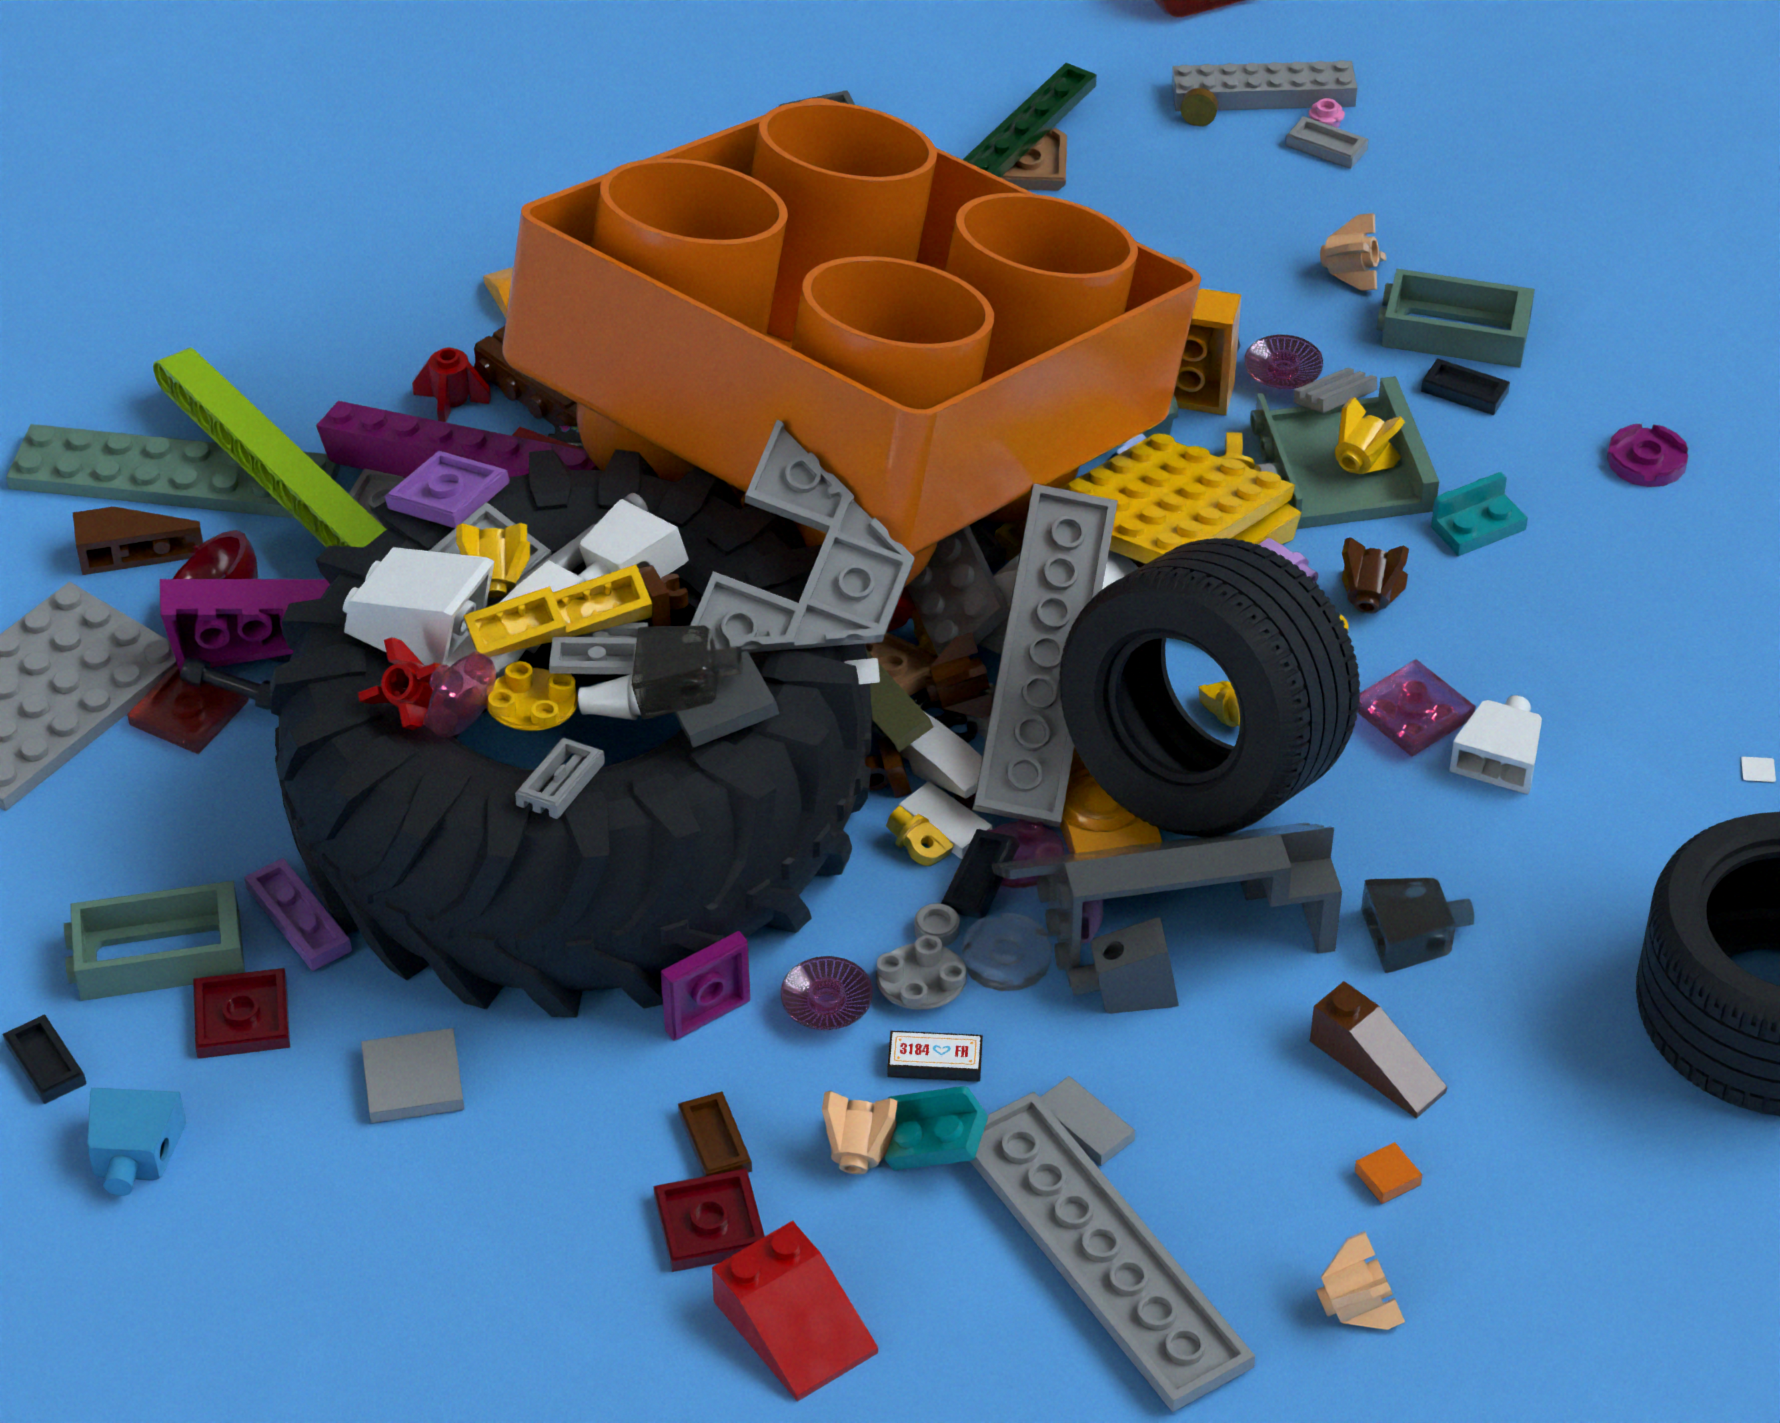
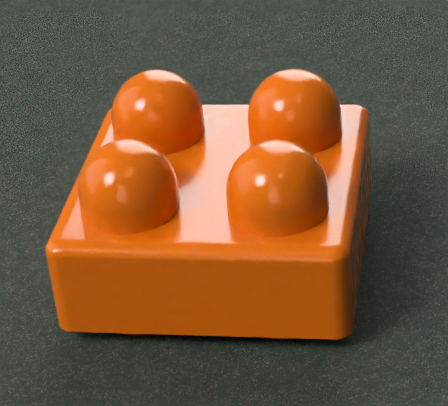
(864, 292)

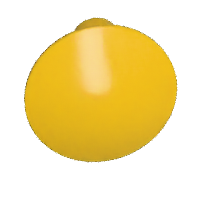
(532, 698)

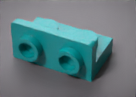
(1476, 515)
(936, 1128)

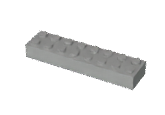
(1268, 84)

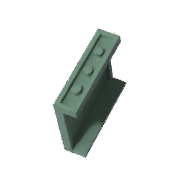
(1303, 452)

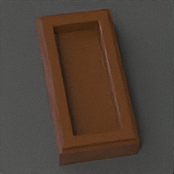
(714, 1135)

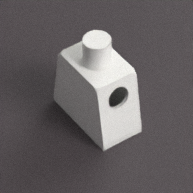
(630, 538)
(1499, 744)

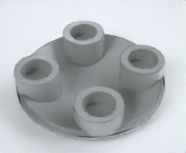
(921, 974)

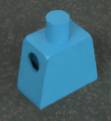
(132, 1134)

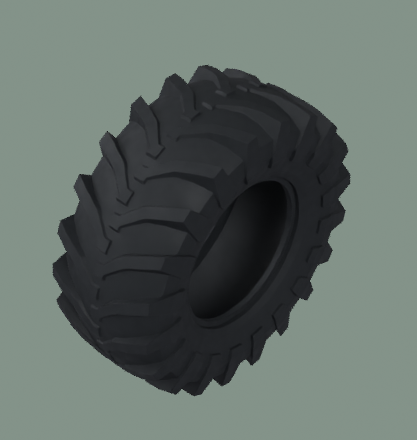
(652, 854)

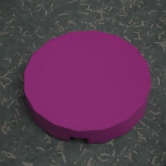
(1647, 455)

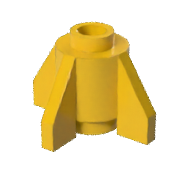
(1365, 441)
(504, 546)

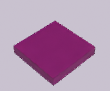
(705, 985)

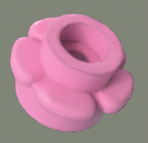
(1327, 112)

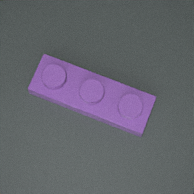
(298, 914)

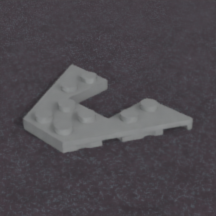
(852, 580)

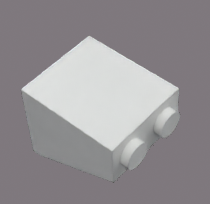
(419, 601)

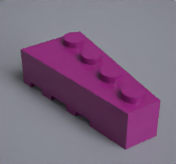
(230, 617)

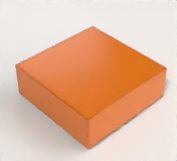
(1388, 1172)

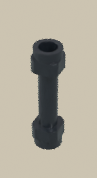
(198, 673)

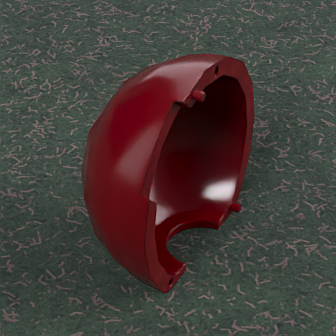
(221, 557)

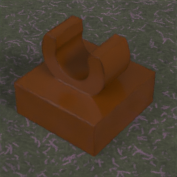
(664, 595)
(888, 769)

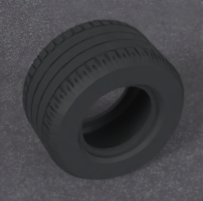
(1270, 638)
(1693, 1000)

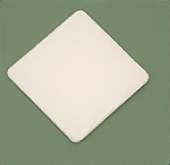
(867, 670)
(1758, 769)

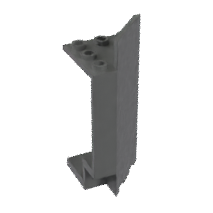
(1272, 863)

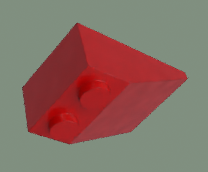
(792, 1310)

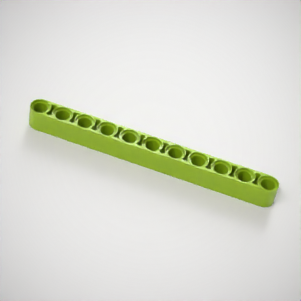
(265, 451)

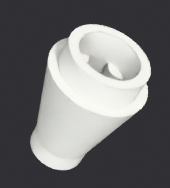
(610, 699)

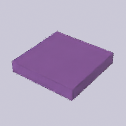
(447, 489)

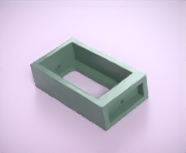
(1461, 301)
(148, 918)

